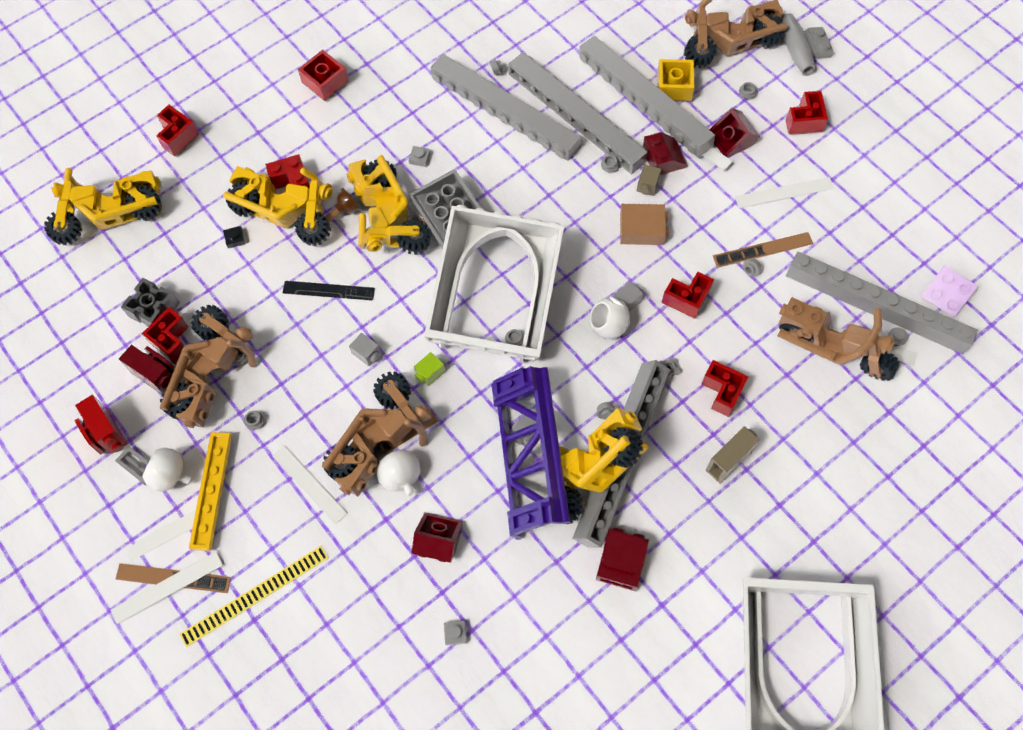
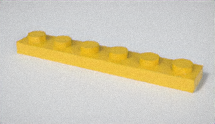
(210, 492)

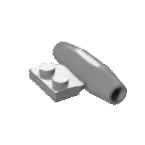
(805, 44)

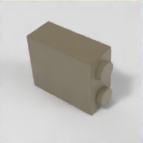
(732, 454)

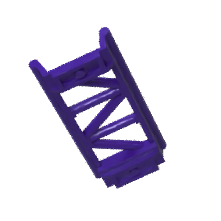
(547, 510)

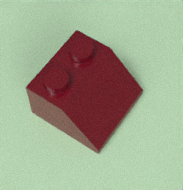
(733, 133)
(664, 153)
(436, 537)

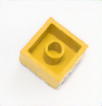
(676, 78)

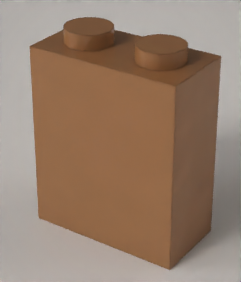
(643, 224)

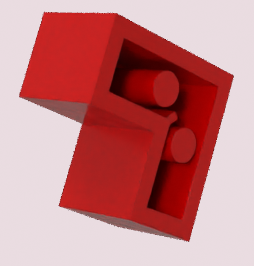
(810, 115)
(177, 130)
(287, 172)
(688, 298)
(164, 334)
(727, 384)

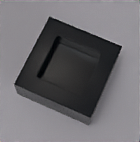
(234, 237)

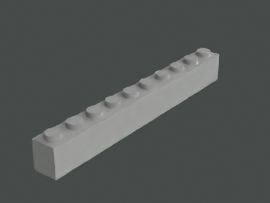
(647, 96)
(506, 107)
(577, 112)
(894, 307)
(602, 506)

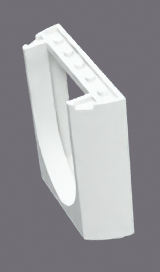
(464, 234)
(863, 695)

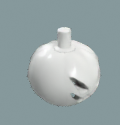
(609, 318)
(165, 470)
(399, 471)

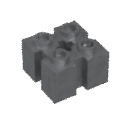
(149, 302)

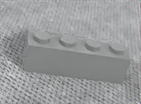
(438, 197)

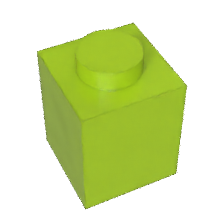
(429, 369)

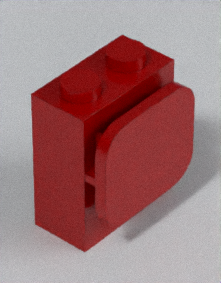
(99, 426)

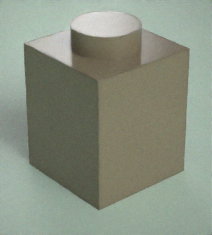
(648, 180)

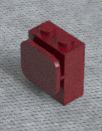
(149, 368)
(622, 559)

